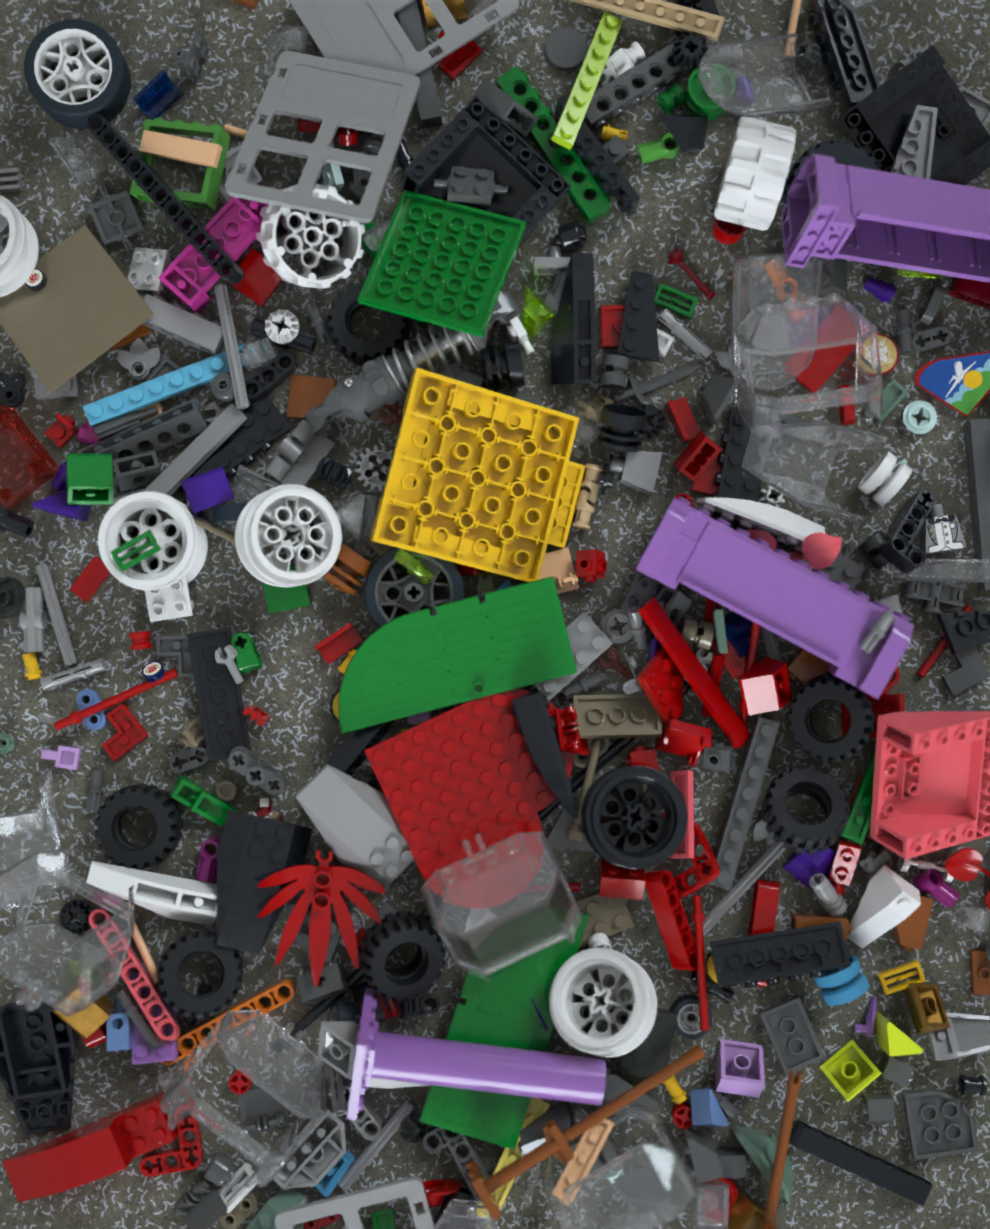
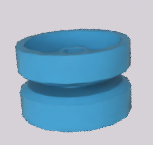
(843, 984)

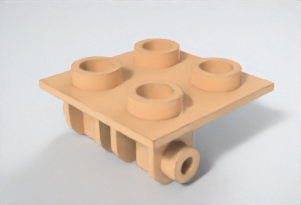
(561, 568)

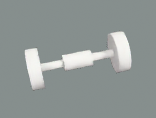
(904, 864)

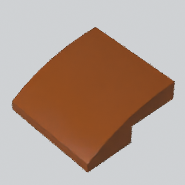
(307, 393)

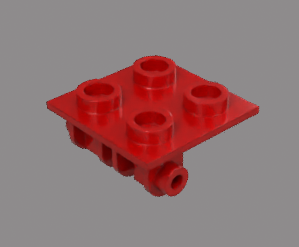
(568, 737)

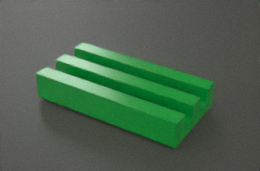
(674, 309)
(148, 534)

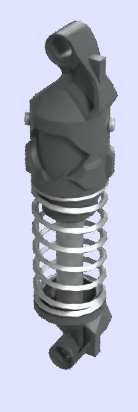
(388, 377)

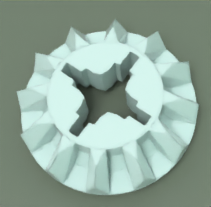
(927, 412)

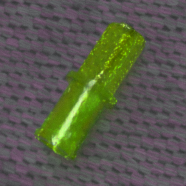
(414, 566)

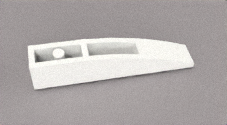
(779, 522)
(160, 893)

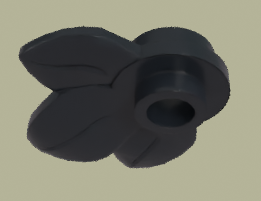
(11, 386)
(607, 476)

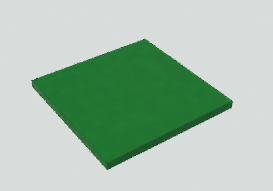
(442, 263)

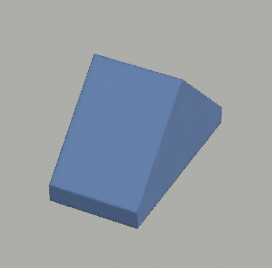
(706, 1109)

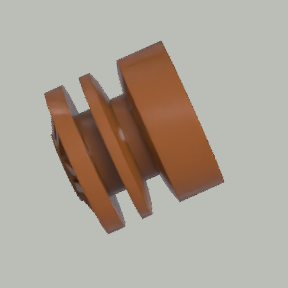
(346, 569)

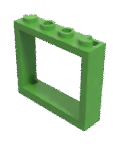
(213, 176)

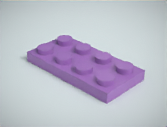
(141, 1050)

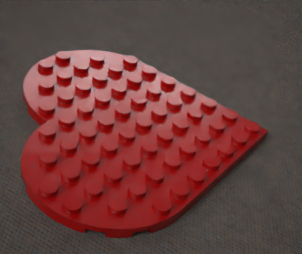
(461, 780)

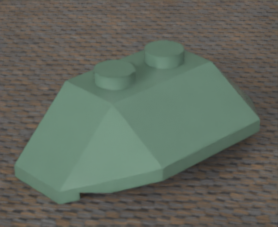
(762, 1151)
(281, 1201)

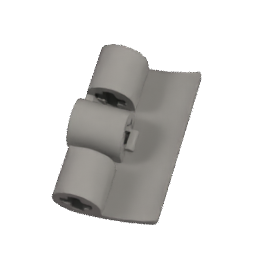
(299, 456)

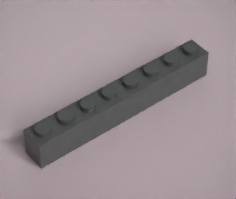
(743, 799)

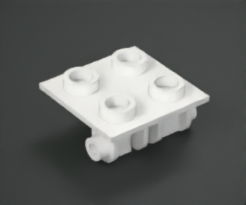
(147, 267)
(170, 601)

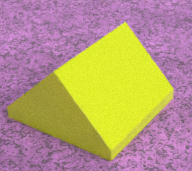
(893, 1040)
(850, 1070)

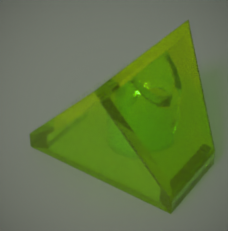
(535, 314)

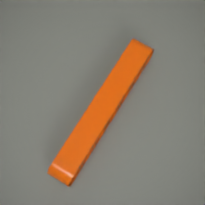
(254, 1003)

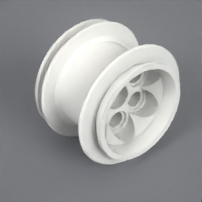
(135, 512)

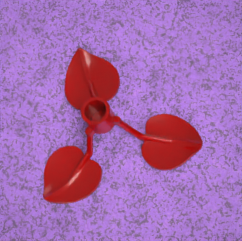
(965, 866)

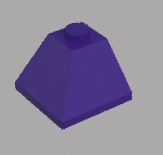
(58, 505)
(806, 865)

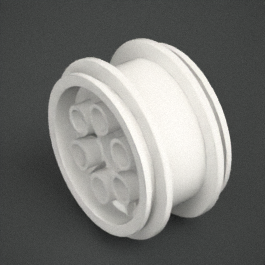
(17, 248)
(252, 536)
(575, 979)

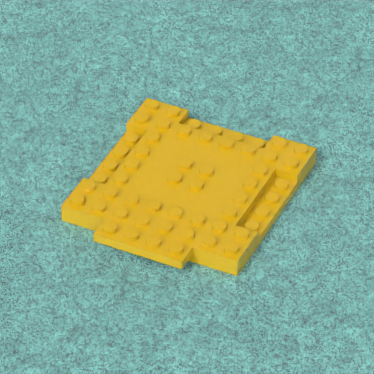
(479, 478)

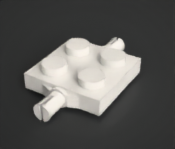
(518, 334)

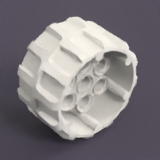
(755, 173)
(340, 263)

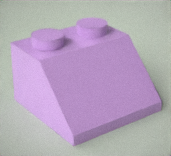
(740, 1068)

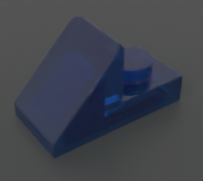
(738, 632)

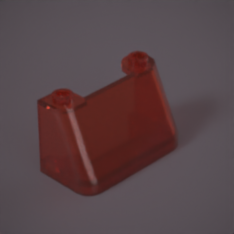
(23, 460)

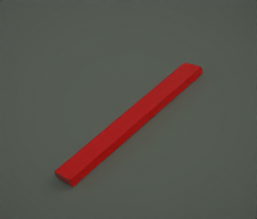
(694, 672)

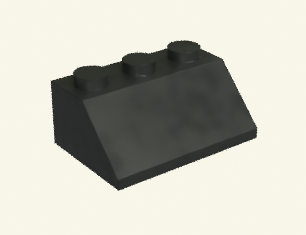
(654, 1050)

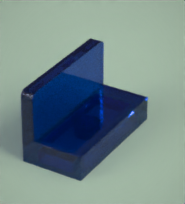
(157, 96)

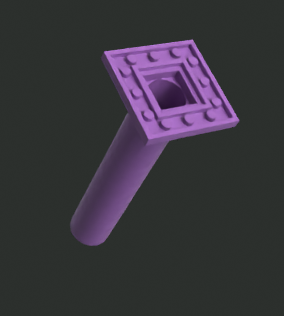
(469, 1066)

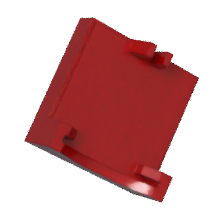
(684, 740)

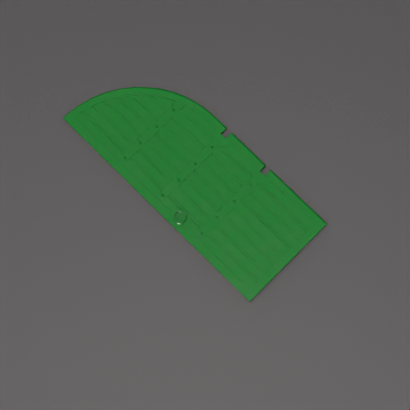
(457, 655)
(504, 1017)

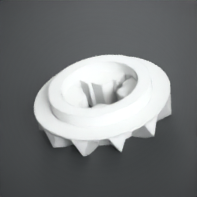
(285, 335)

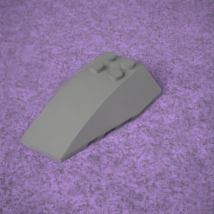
(356, 824)

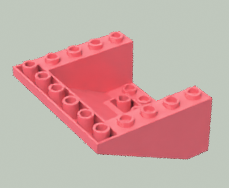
(931, 780)

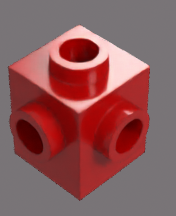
(590, 565)

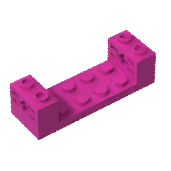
(235, 229)

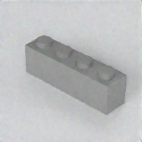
(183, 325)

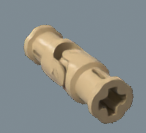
(586, 500)

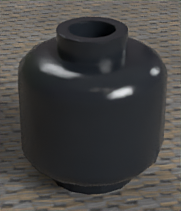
(571, 236)

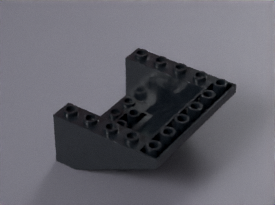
(883, 115)
(484, 141)

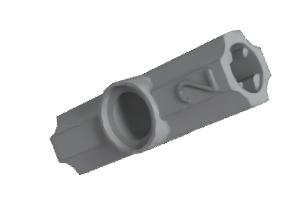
(33, 620)

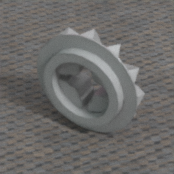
(609, 621)

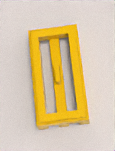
(883, 983)

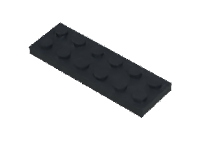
(217, 695)

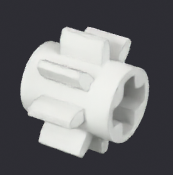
(770, 490)

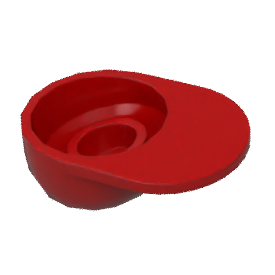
(727, 232)
(438, 1189)

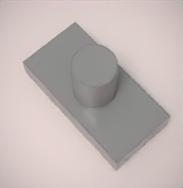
(551, 265)

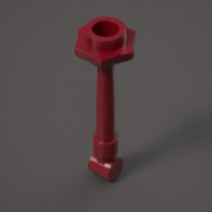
(676, 257)

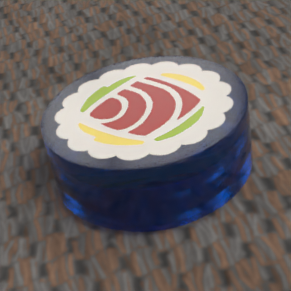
(153, 671)

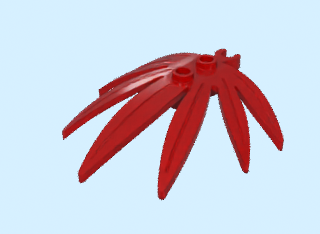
(321, 887)

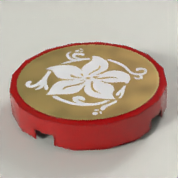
(887, 350)

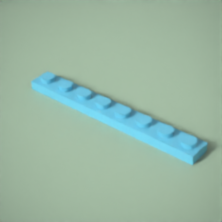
(157, 389)

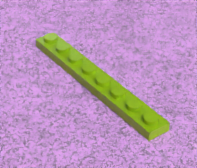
(587, 80)

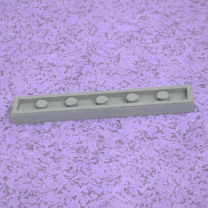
(198, 451)

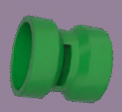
(671, 99)

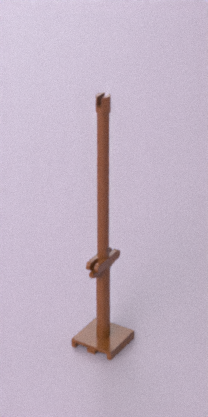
(557, 1141)
(767, 1220)

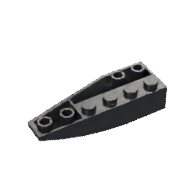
(574, 329)
(542, 746)

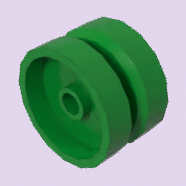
(697, 100)

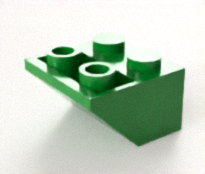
(89, 479)

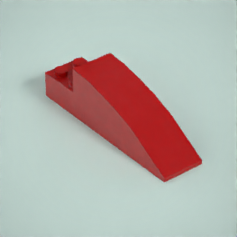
(90, 1151)

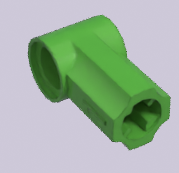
(657, 150)

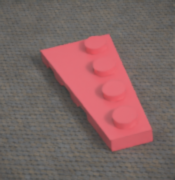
(684, 782)

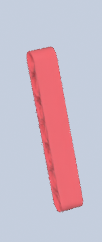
(137, 985)

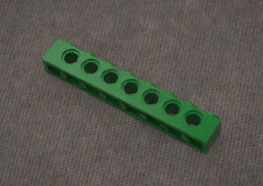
(589, 209)

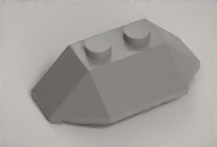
(316, 1154)

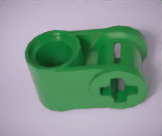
(248, 657)

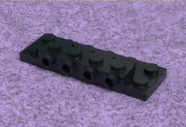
(843, 50)
(602, 166)
(255, 435)
(733, 479)
(779, 955)

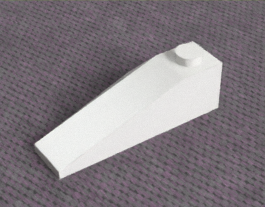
(883, 906)

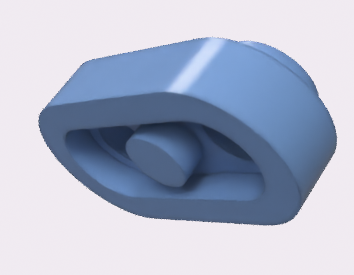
(94, 699)

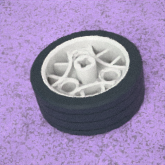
(77, 72)

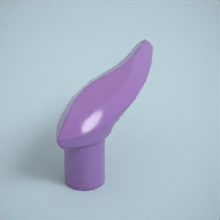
(870, 1020)

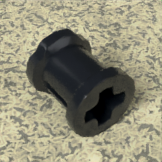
(972, 1084)

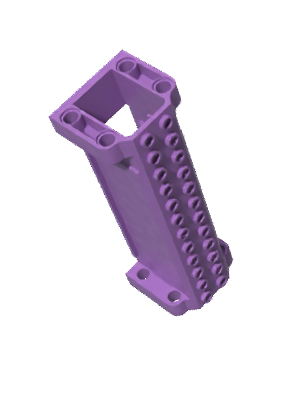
(886, 220)
(775, 593)

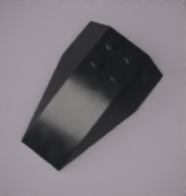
(247, 854)
(37, 1066)

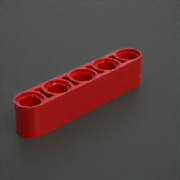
(764, 909)
(671, 919)

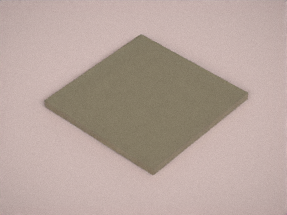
(76, 314)

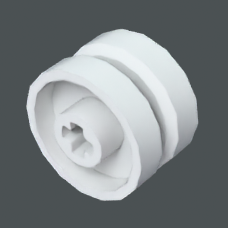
(885, 478)

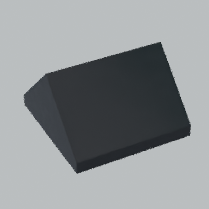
(687, 130)

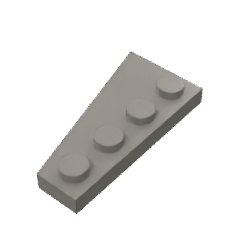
(917, 144)

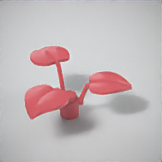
(817, 547)

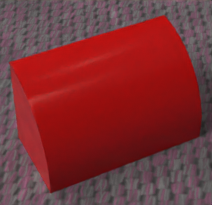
(697, 456)

